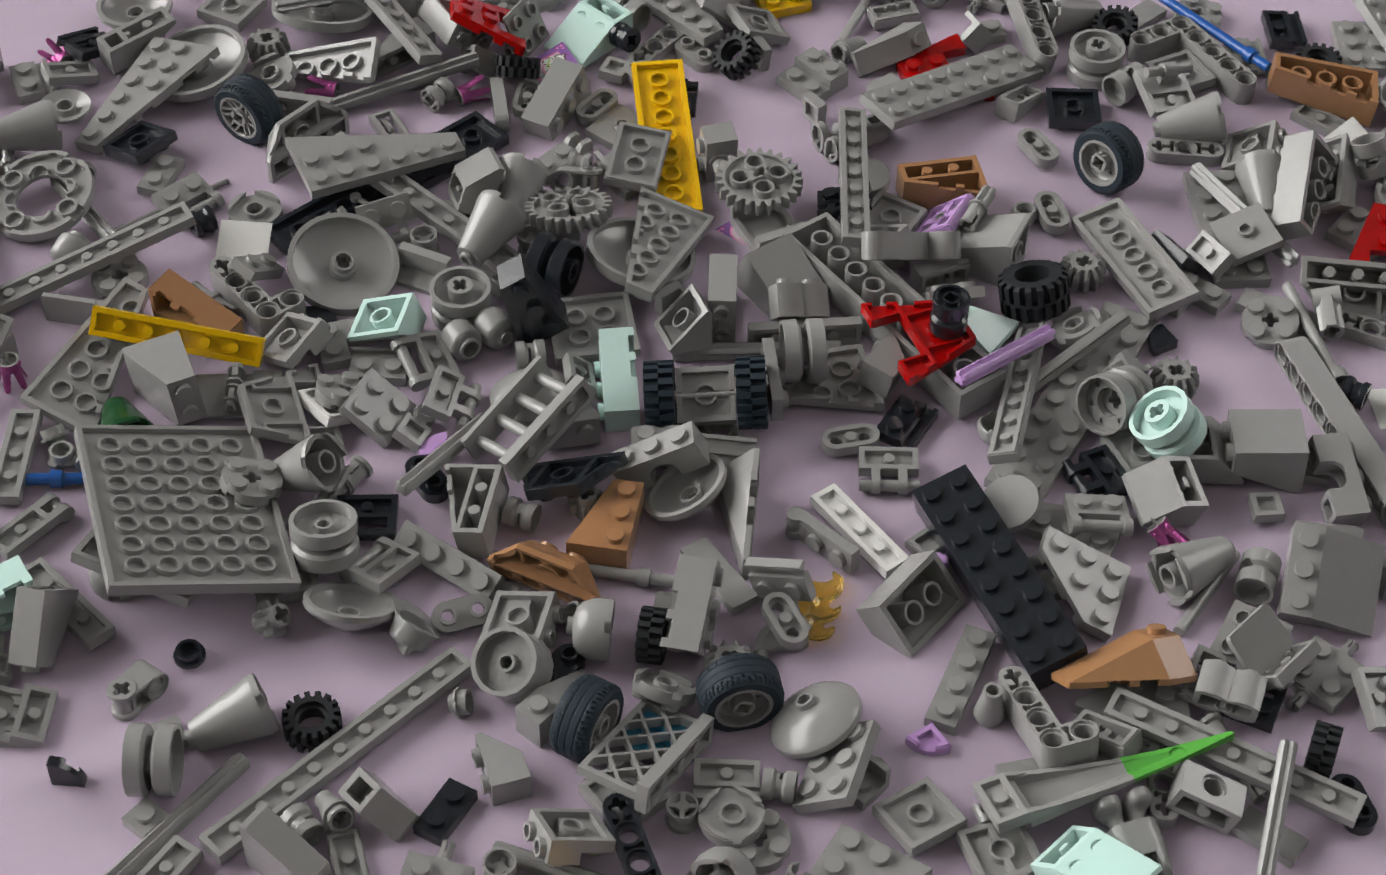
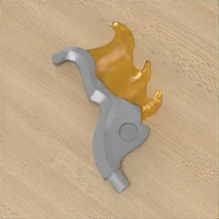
(814, 613)

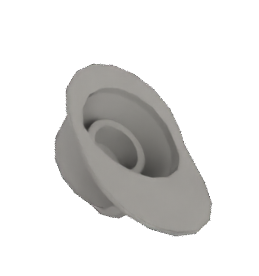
(411, 628)

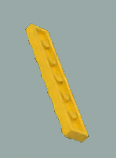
(197, 339)

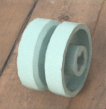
(1168, 423)

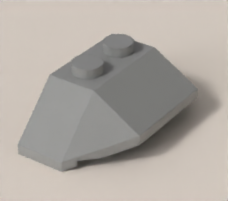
(309, 120)
(1342, 188)
(1360, 282)

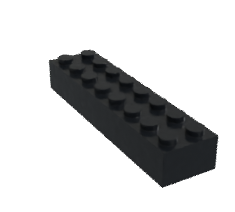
(998, 575)

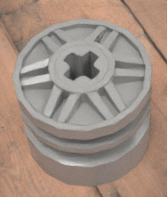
(1109, 397)

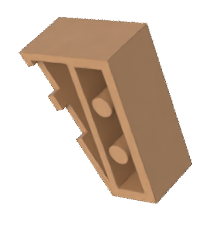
(611, 526)

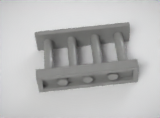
(544, 430)

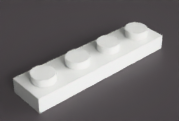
(859, 529)

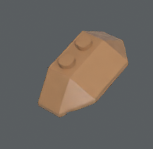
(546, 569)

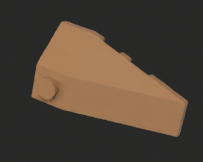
(1134, 657)

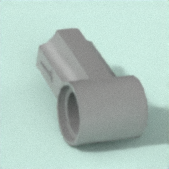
(1329, 307)

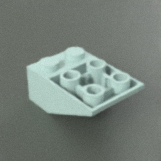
(588, 29)
(1092, 852)

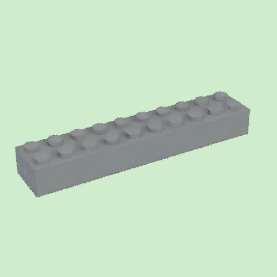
(860, 282)

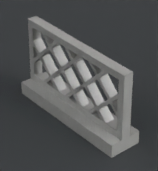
(669, 761)

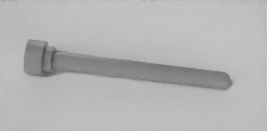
(1338, 372)

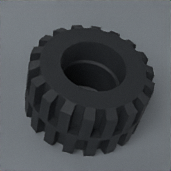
(1034, 290)

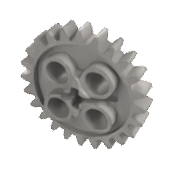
(758, 181)
(568, 209)

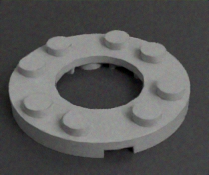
(68, 212)

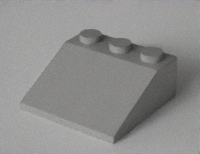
(1330, 580)

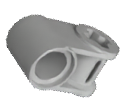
(577, 176)
(137, 686)

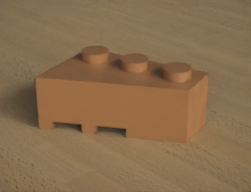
(939, 180)
(181, 301)

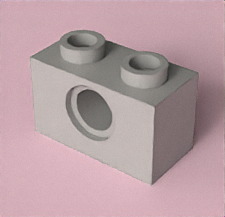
(1206, 797)

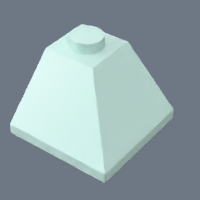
(387, 318)
(990, 328)

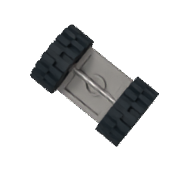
(706, 393)

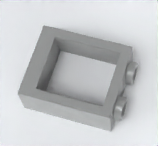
(452, 34)
(723, 296)

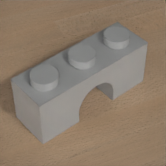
(678, 446)
(1335, 456)

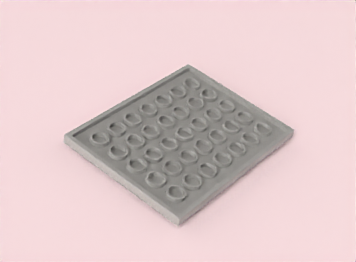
(166, 520)

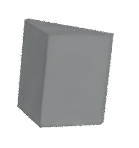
(686, 323)

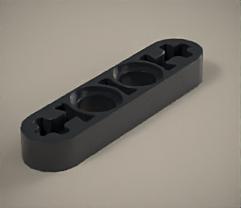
(633, 851)

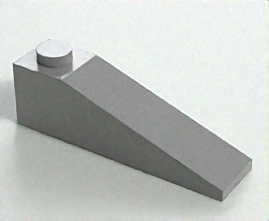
(739, 504)

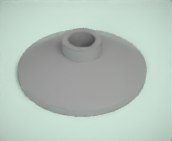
(69, 104)

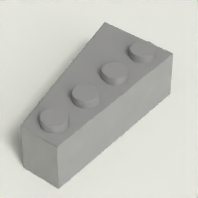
(1301, 184)

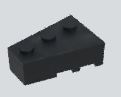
(530, 301)

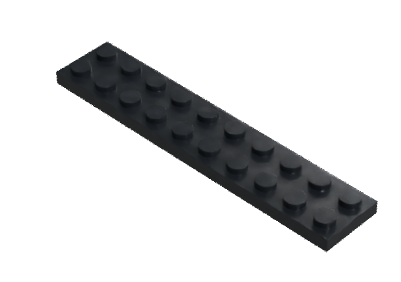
(474, 133)

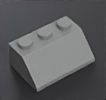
(912, 603)

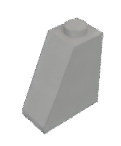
(39, 625)
(276, 848)

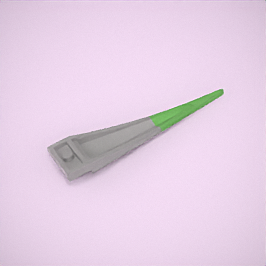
(1043, 794)

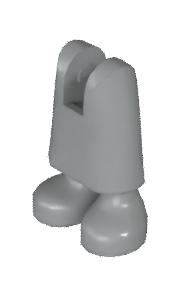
(829, 141)
(1140, 831)

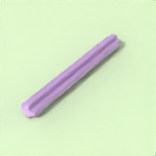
(1004, 355)

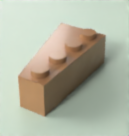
(1326, 86)

